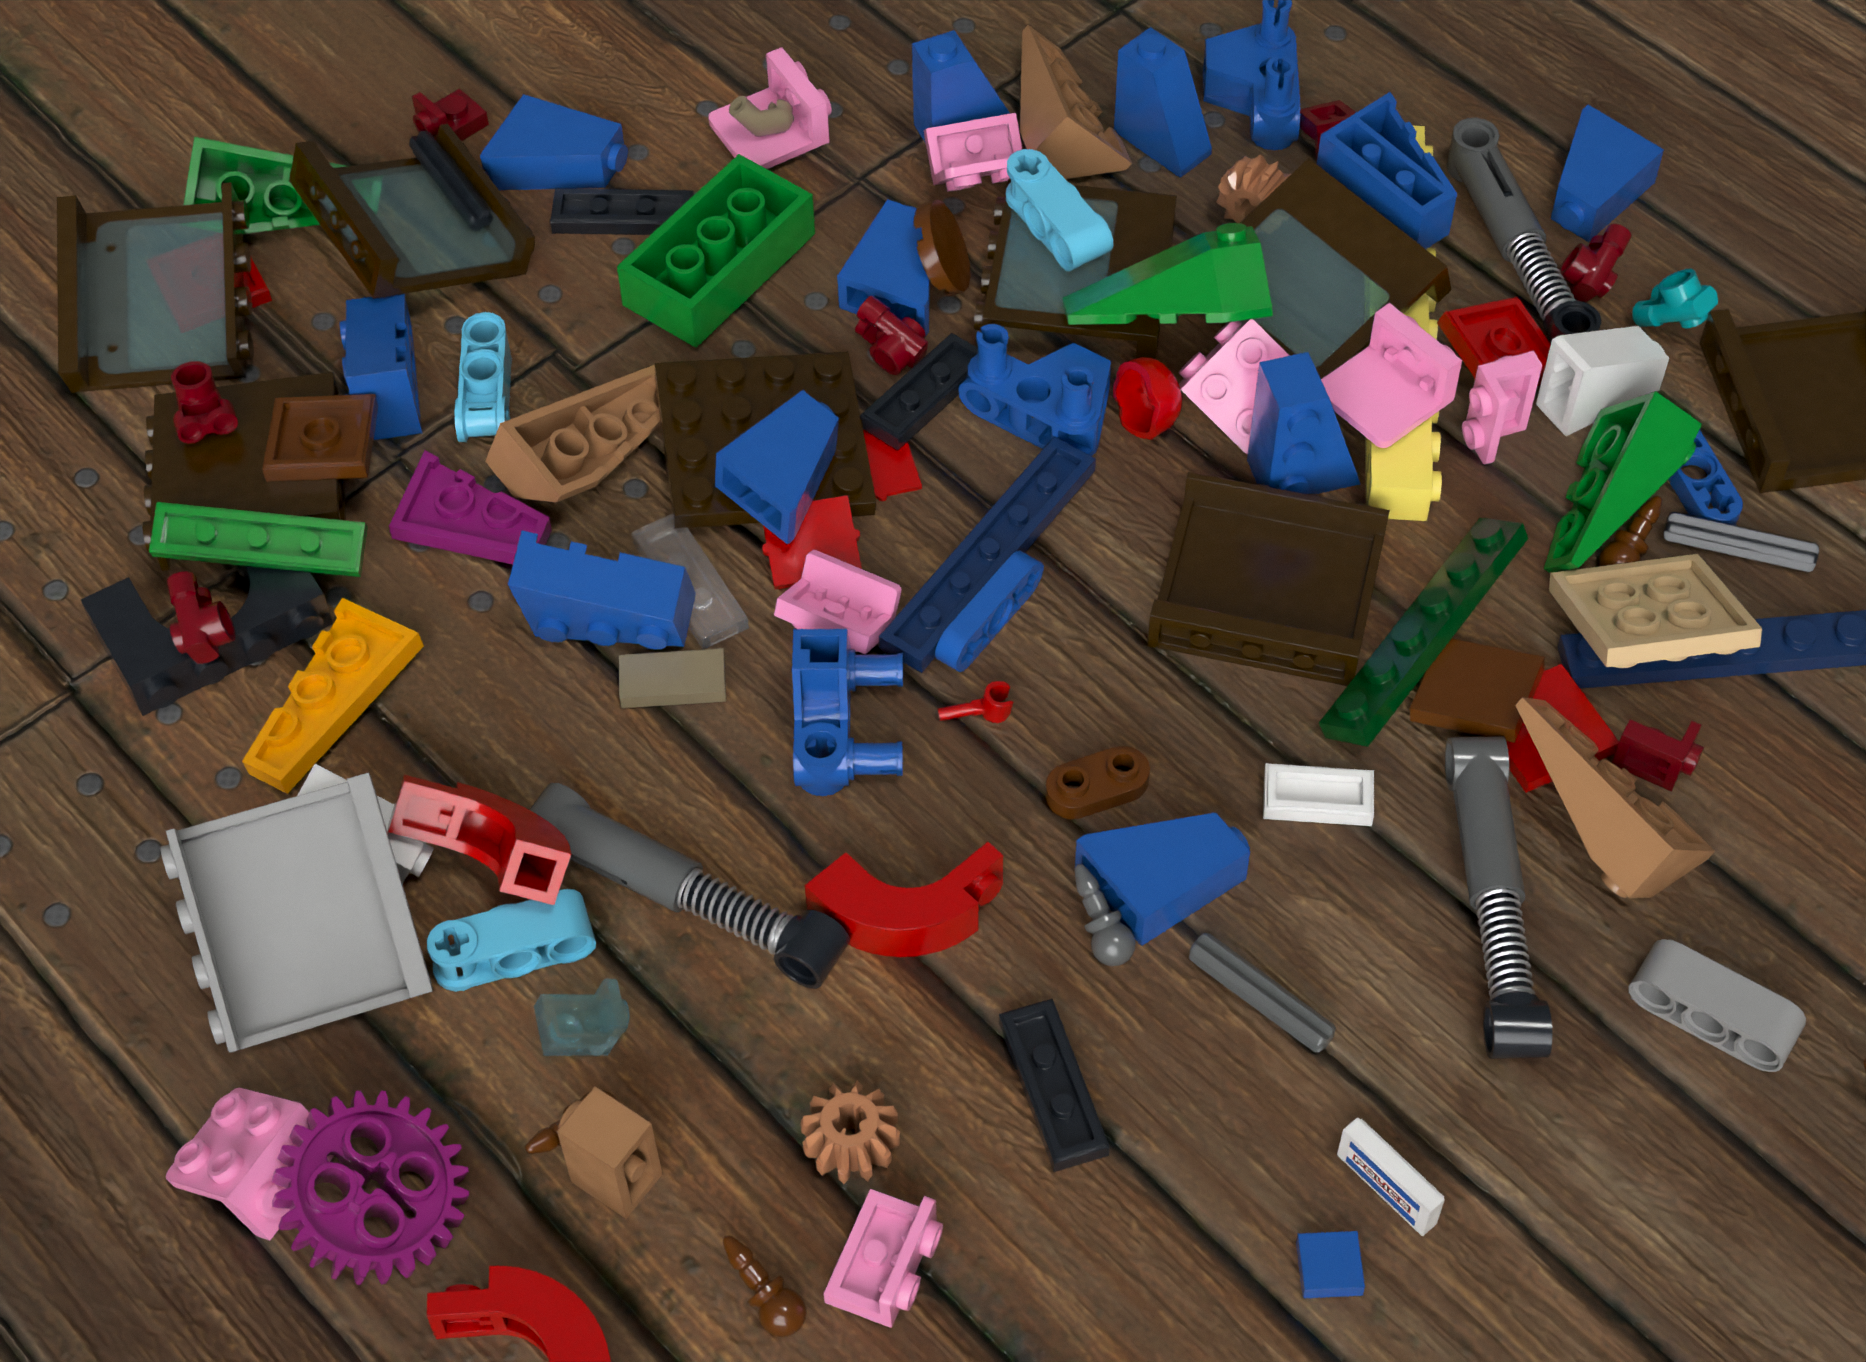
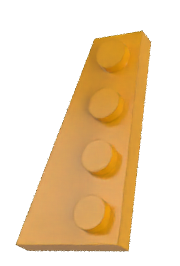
(342, 679)

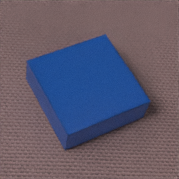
(1330, 1264)

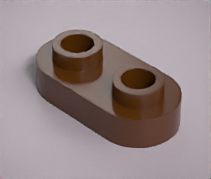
(1100, 782)

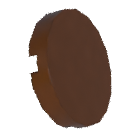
(942, 248)

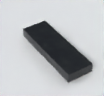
(614, 210)
(920, 393)
(1053, 1085)

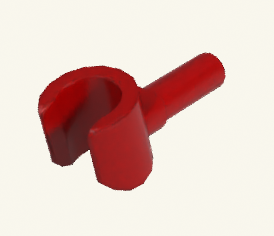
(989, 706)

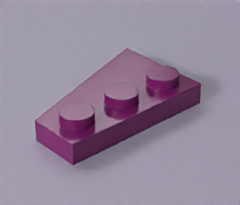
(461, 516)

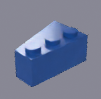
(1389, 170)
(383, 362)
(1296, 431)

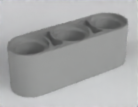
(1717, 1005)

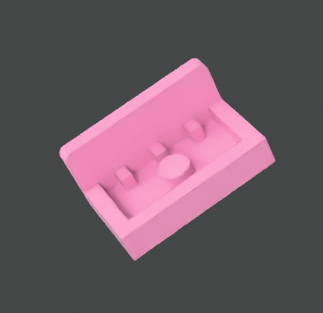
(1500, 402)
(840, 598)
(882, 1256)

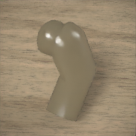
(762, 122)

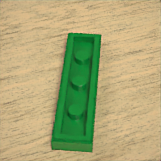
(258, 539)

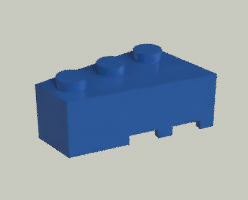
(600, 598)

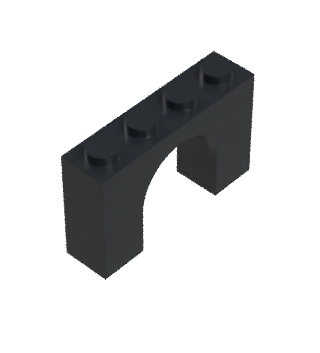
(277, 613)

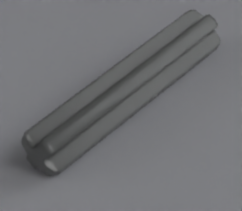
(1262, 992)

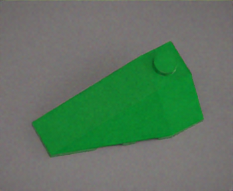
(256, 176)
(1208, 274)
(1624, 463)

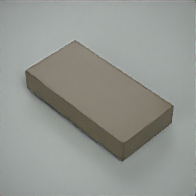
(672, 678)

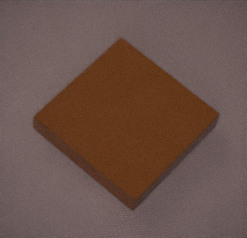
(320, 437)
(1477, 689)

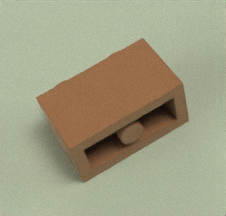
(609, 1151)

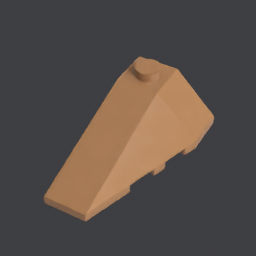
(1061, 117)
(576, 439)
(1624, 834)

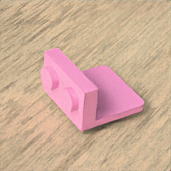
(810, 111)
(971, 150)
(1227, 377)
(1394, 380)
(238, 1155)

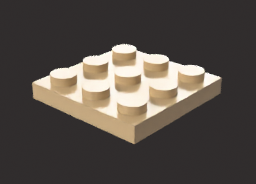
(1654, 610)

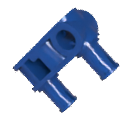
(1258, 76)
(1061, 391)
(822, 686)

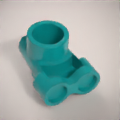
(1676, 299)

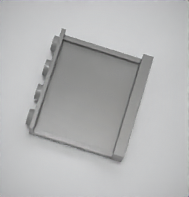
(296, 914)

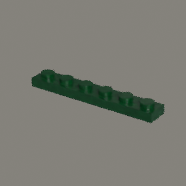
(1423, 632)

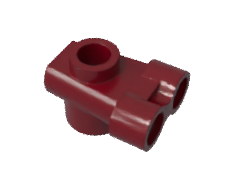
(1591, 266)
(893, 340)
(200, 404)
(200, 622)

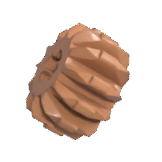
(1247, 186)
(872, 1126)

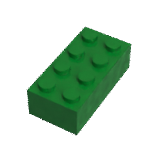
(716, 250)

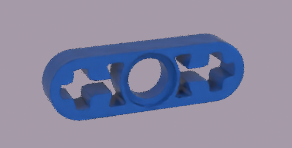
(1695, 492)
(989, 611)

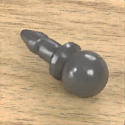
(1111, 941)

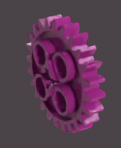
(338, 1227)

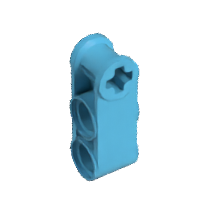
(1055, 211)
(483, 377)
(511, 941)

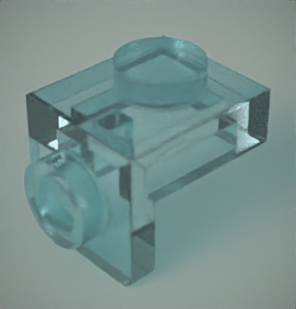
(582, 1022)

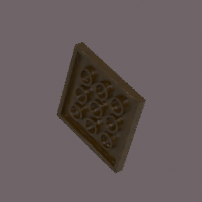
(719, 399)

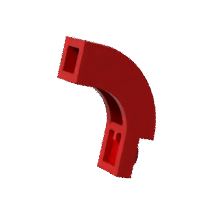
(506, 837)
(902, 919)
(521, 1306)

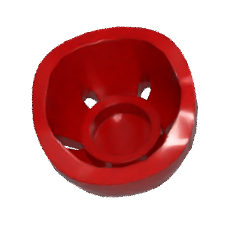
(1147, 397)

